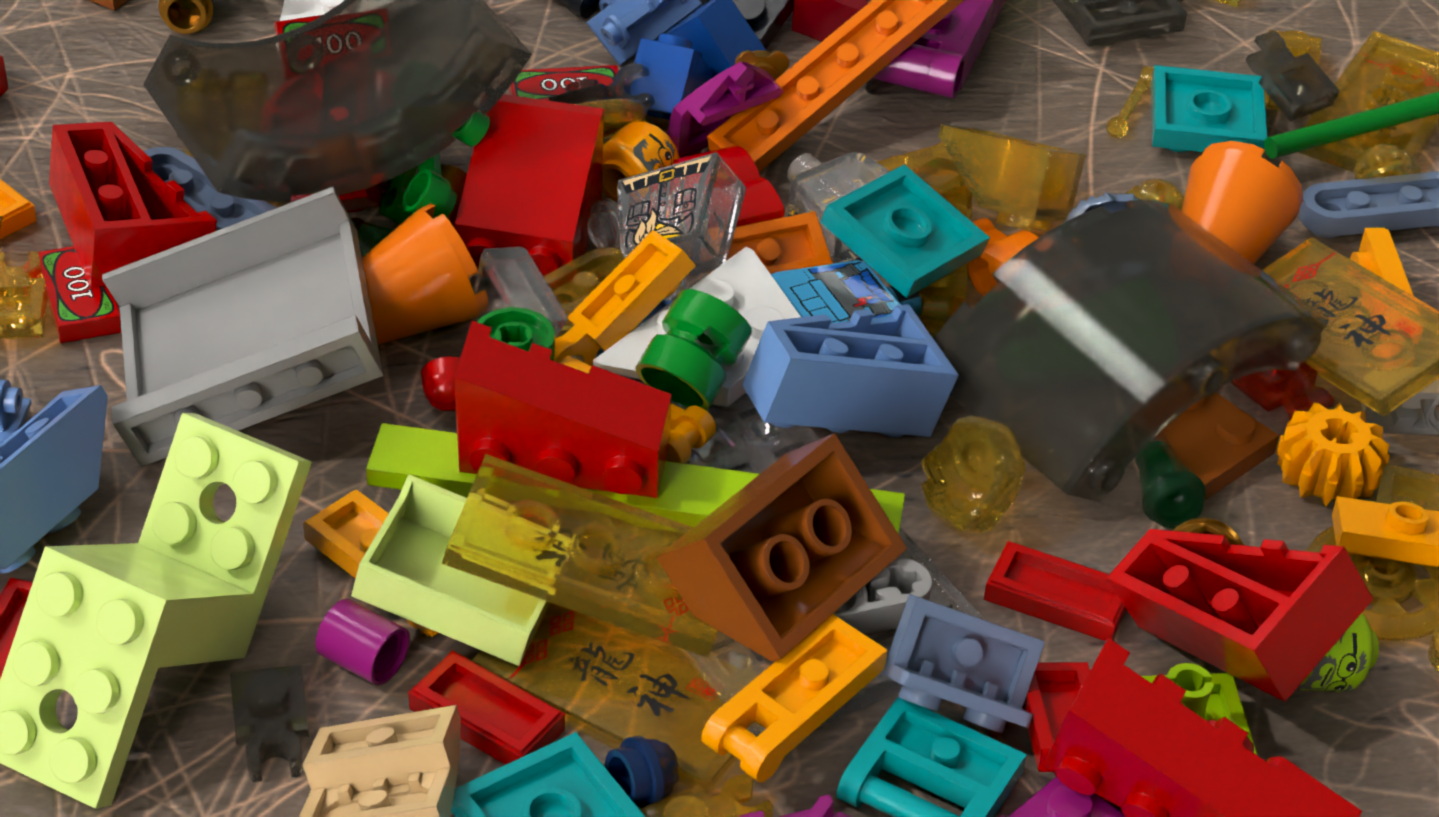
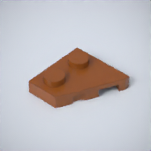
(1218, 441)

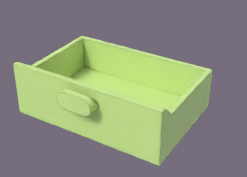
(407, 578)

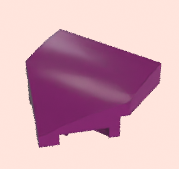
(716, 101)

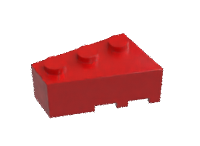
(115, 200)
(558, 419)
(1242, 607)

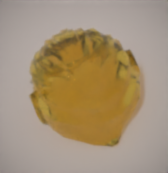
(973, 474)

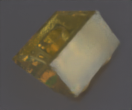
(1015, 176)

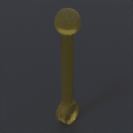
(1118, 125)

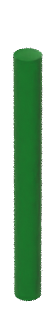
(1352, 125)

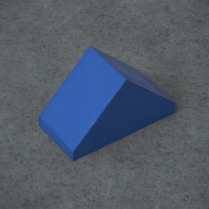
(718, 33)

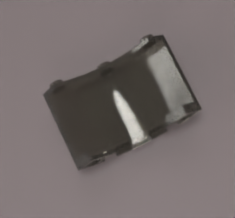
(336, 98)
(1115, 335)

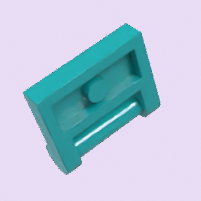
(934, 756)

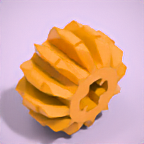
(1332, 453)

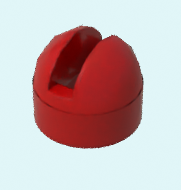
(439, 383)

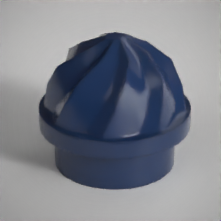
(644, 769)

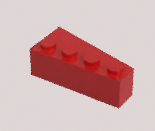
(1164, 760)

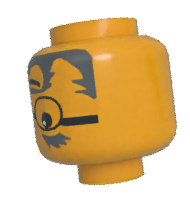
(634, 151)

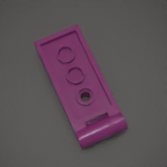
(946, 52)

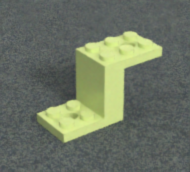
(119, 612)

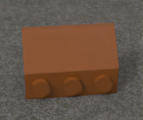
(784, 550)

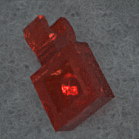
(1285, 388)

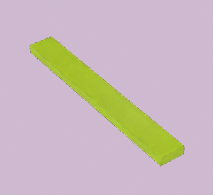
(684, 495)

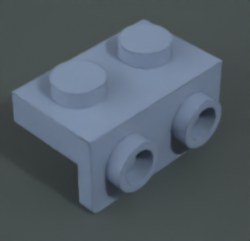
(964, 661)

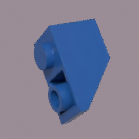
(673, 72)

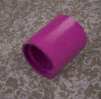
(362, 641)

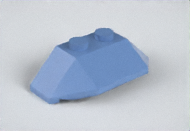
(49, 471)

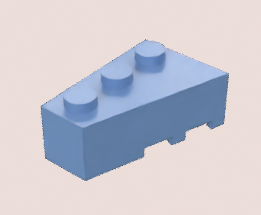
(851, 374)

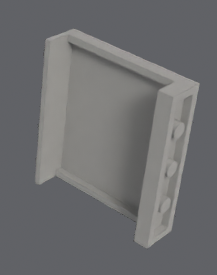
(243, 323)

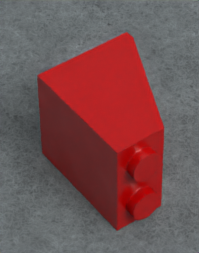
(533, 181)

